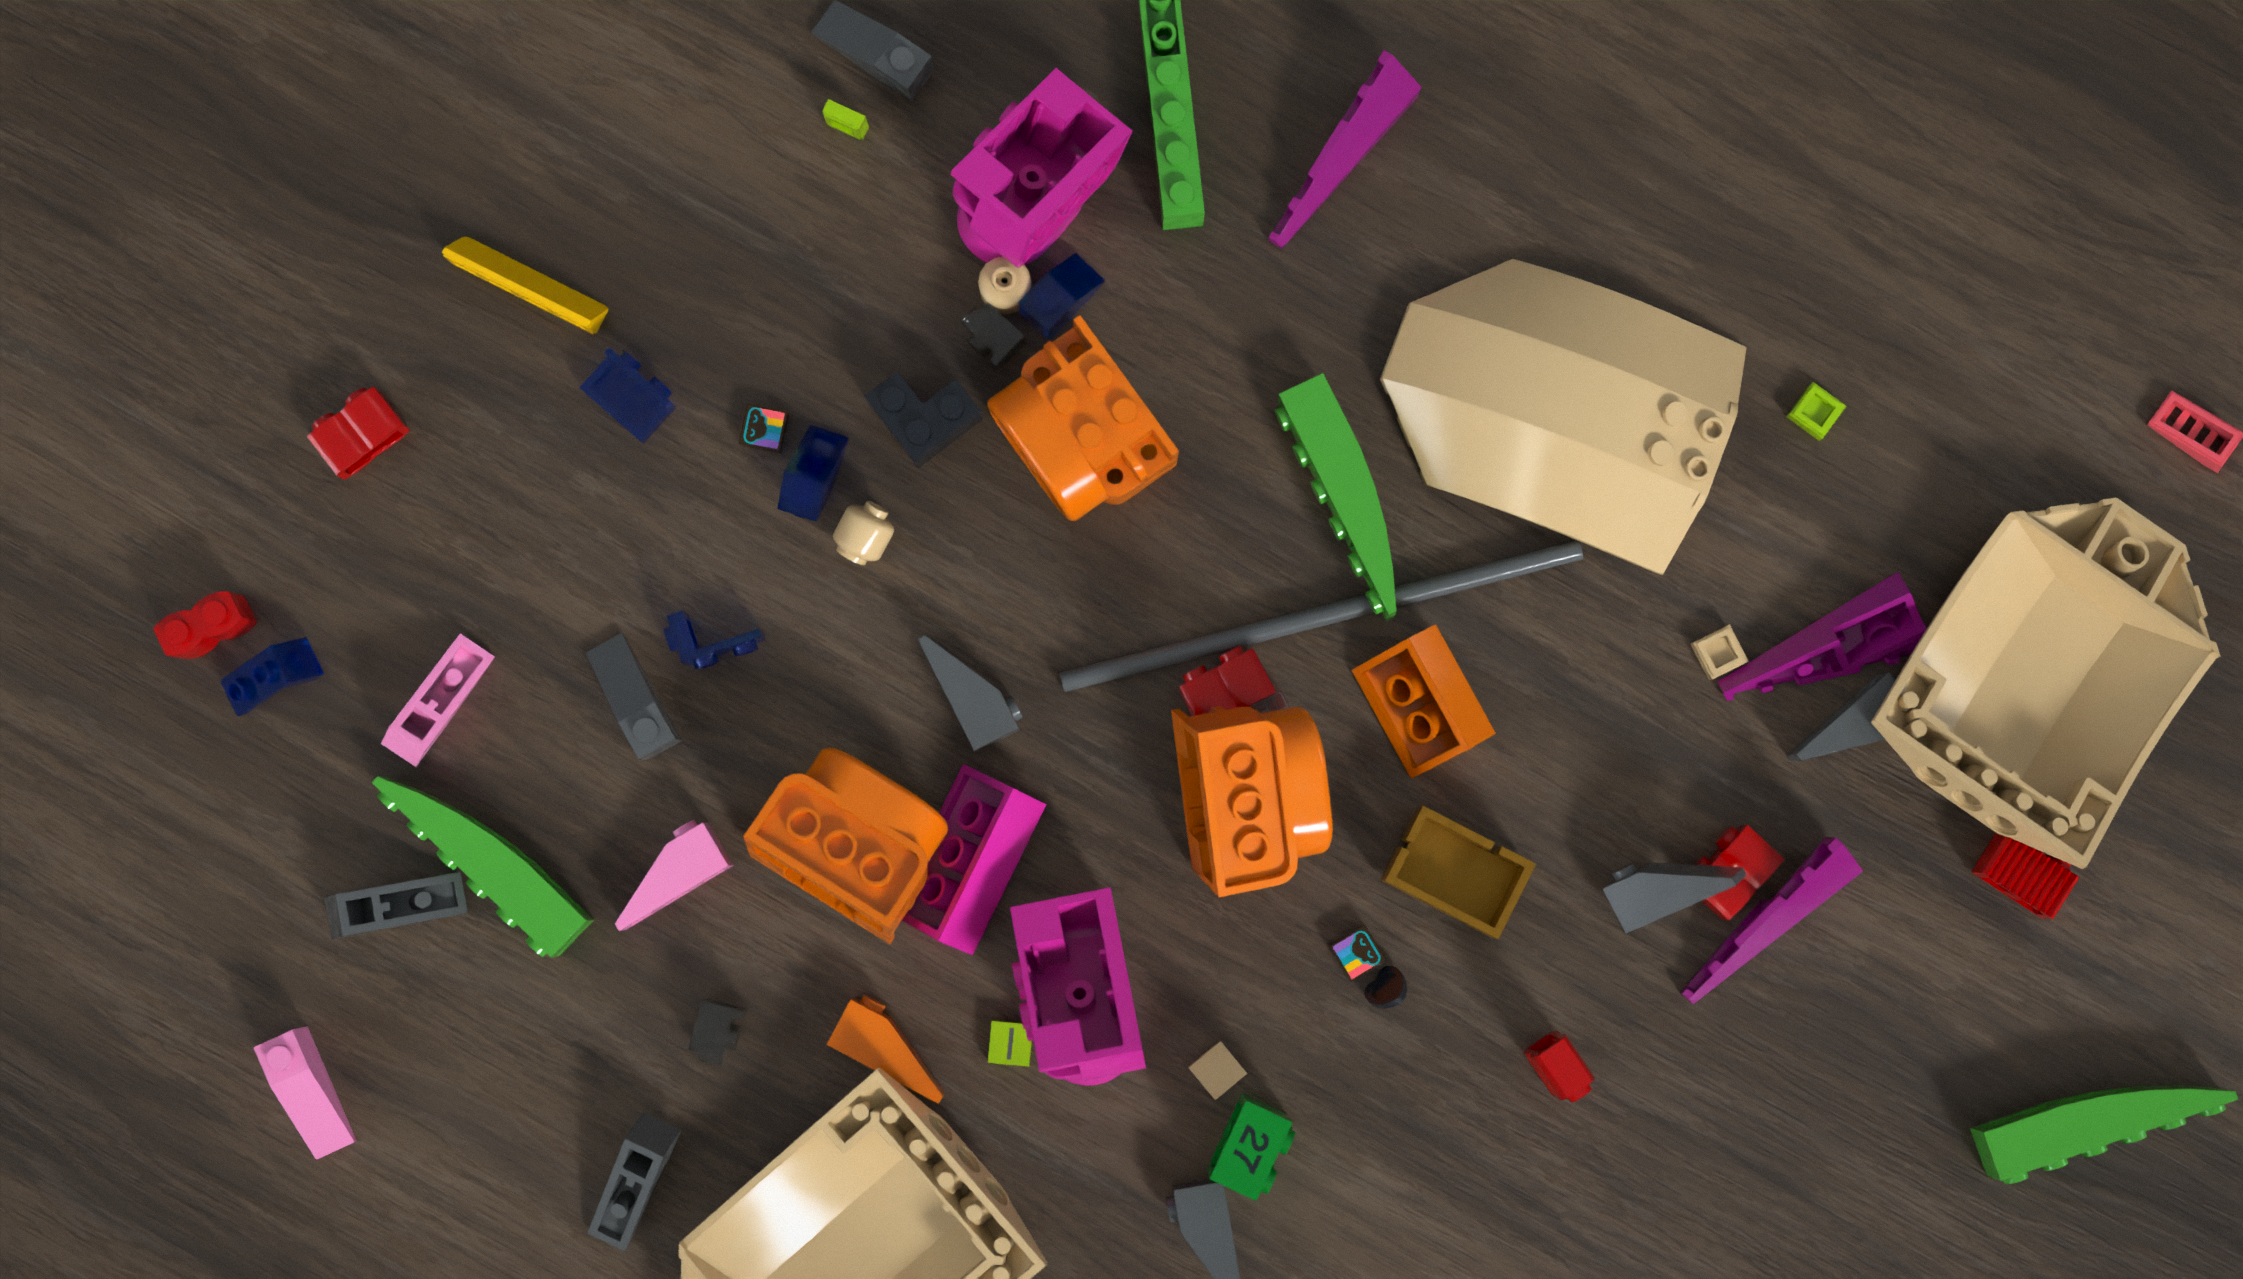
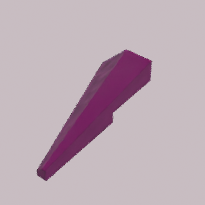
(1373, 112)
(1863, 631)
(1813, 883)

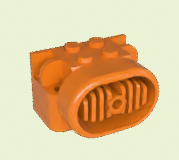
(1082, 425)
(1252, 794)
(849, 839)

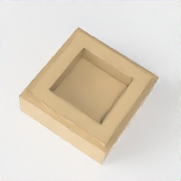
(1719, 652)
(1217, 1070)

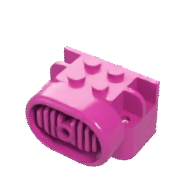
(1035, 171)
(1076, 988)

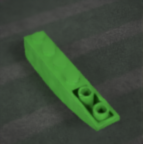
(1171, 114)
(1343, 482)
(494, 868)
(2086, 1124)

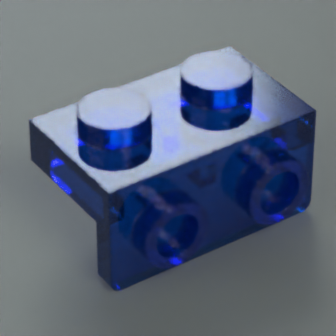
(629, 396)

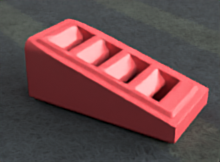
(2198, 451)

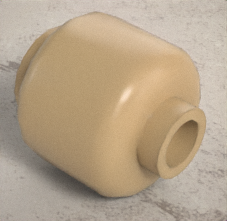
(1000, 295)
(863, 532)

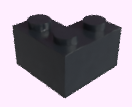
(925, 427)

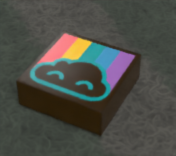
(763, 428)
(1357, 953)

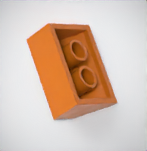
(1423, 701)

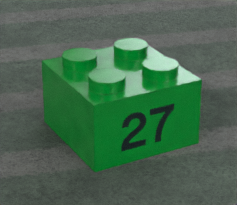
(1250, 1147)

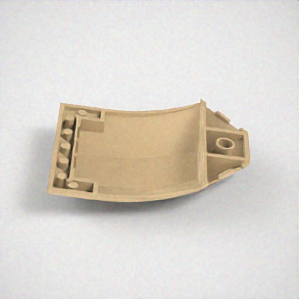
(1566, 406)
(2052, 673)
(867, 1196)

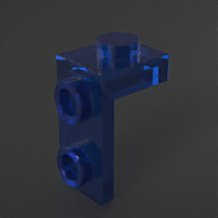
(682, 637)
(270, 672)

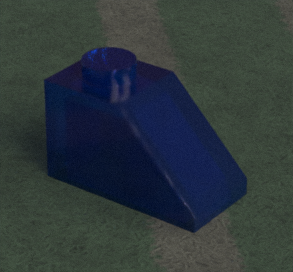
(1060, 295)
(812, 473)

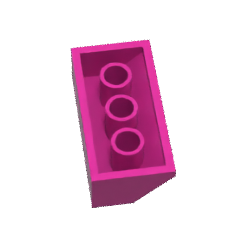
(974, 860)

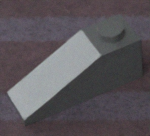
(875, 49)
(633, 698)
(976, 702)
(1849, 724)
(1664, 888)
(395, 905)
(633, 1180)
(1205, 1225)

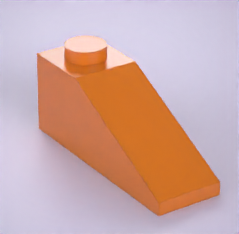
(878, 1042)

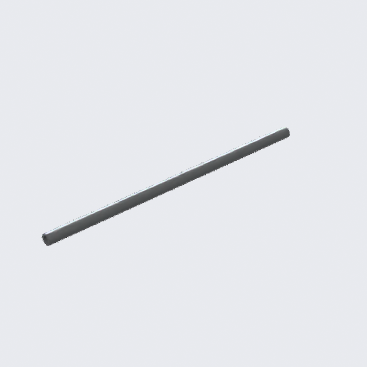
(1318, 616)

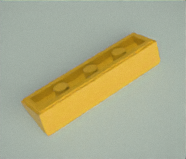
(526, 283)

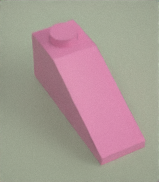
(437, 700)
(680, 868)
(305, 1090)

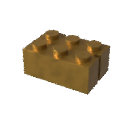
(1455, 873)

